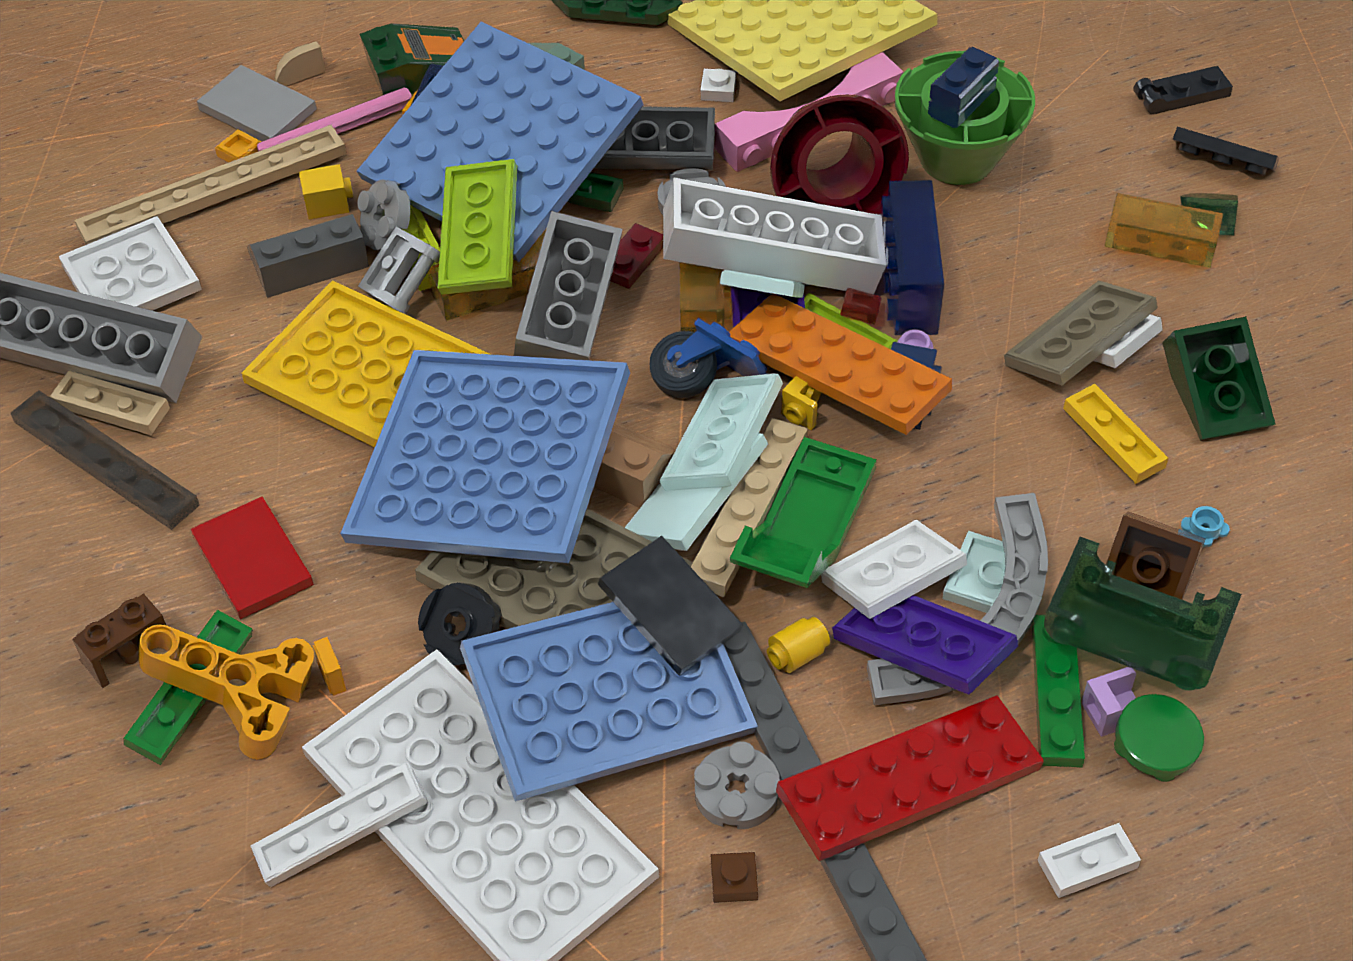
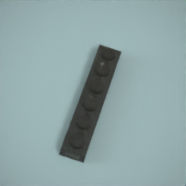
(105, 459)

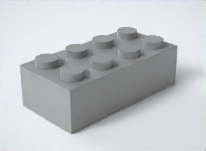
(568, 289)

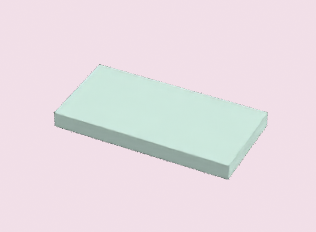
(721, 432)
(686, 512)

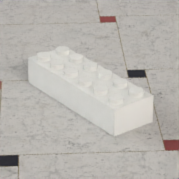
(773, 236)

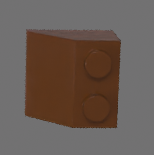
(1155, 554)

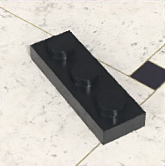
(1225, 151)

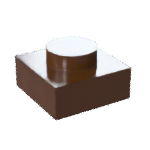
(734, 877)

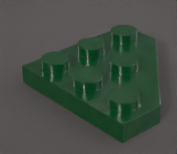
(630, 11)

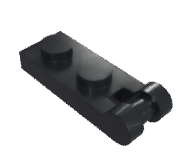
(1183, 90)

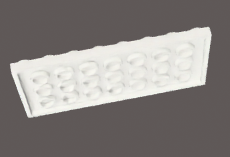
(514, 874)

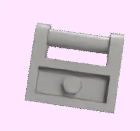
(393, 265)

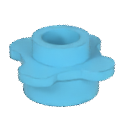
(1209, 518)

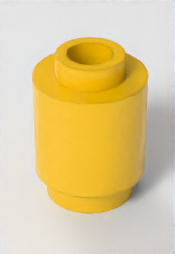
(797, 644)

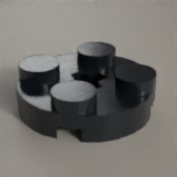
(451, 601)

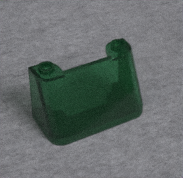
(1137, 623)

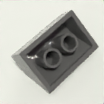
(309, 255)

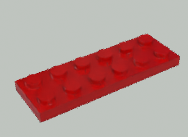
(908, 777)

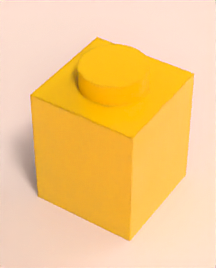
(325, 191)

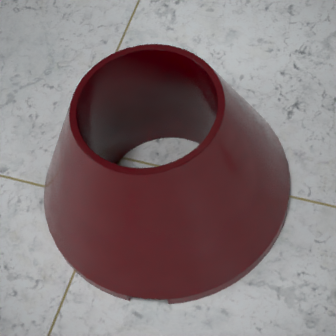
(862, 176)

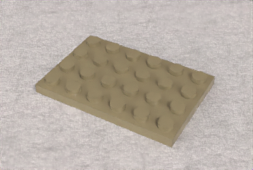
(535, 588)

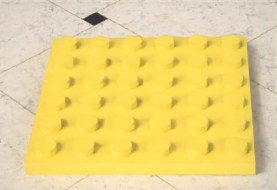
(798, 42)

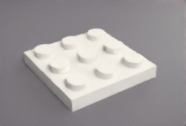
(132, 267)

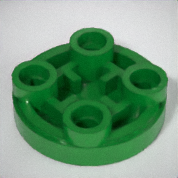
(1159, 736)

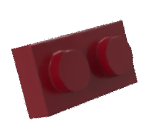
(635, 254)

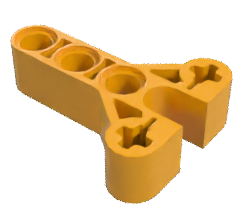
(244, 704)

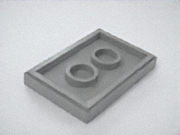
(256, 104)

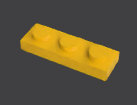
(1115, 433)

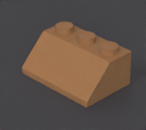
(632, 465)

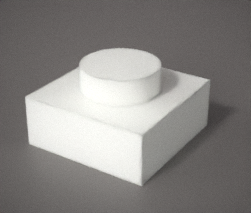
(718, 85)

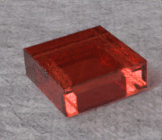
(860, 306)

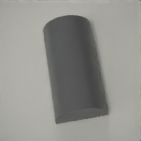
(664, 140)

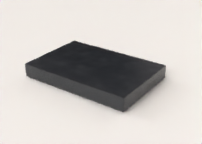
(670, 605)

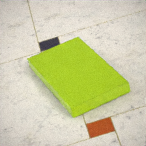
(478, 227)

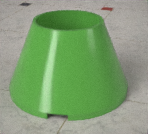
(982, 140)

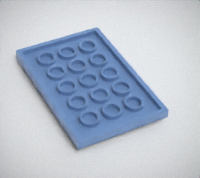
(595, 699)

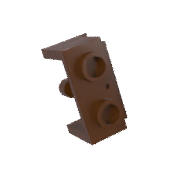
(115, 633)

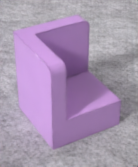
(1107, 697)

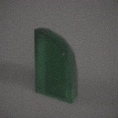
(1218, 203)

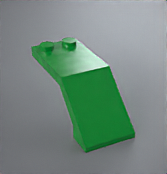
(807, 515)

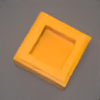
(236, 146)
(329, 666)

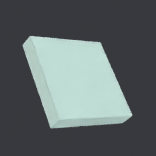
(762, 283)
(982, 578)

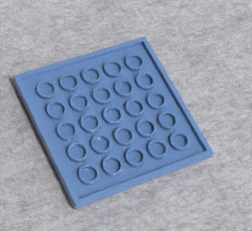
(503, 104)
(488, 455)

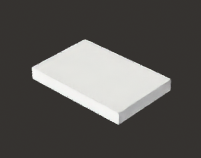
(893, 568)

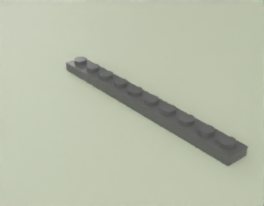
(851, 871)

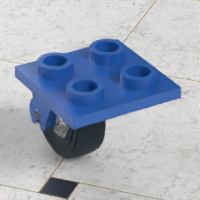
(688, 361)

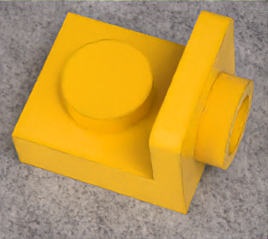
(800, 403)

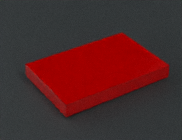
(251, 557)

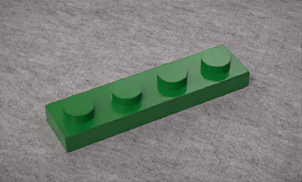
(1057, 699)
(174, 708)

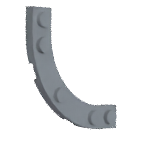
(1012, 611)

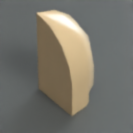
(300, 64)

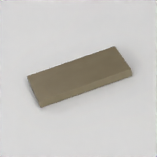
(1080, 332)

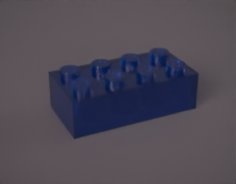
(912, 257)

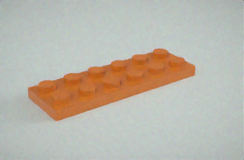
(842, 363)

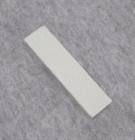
(338, 824)

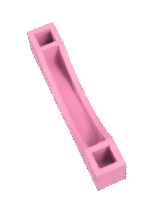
(752, 135)

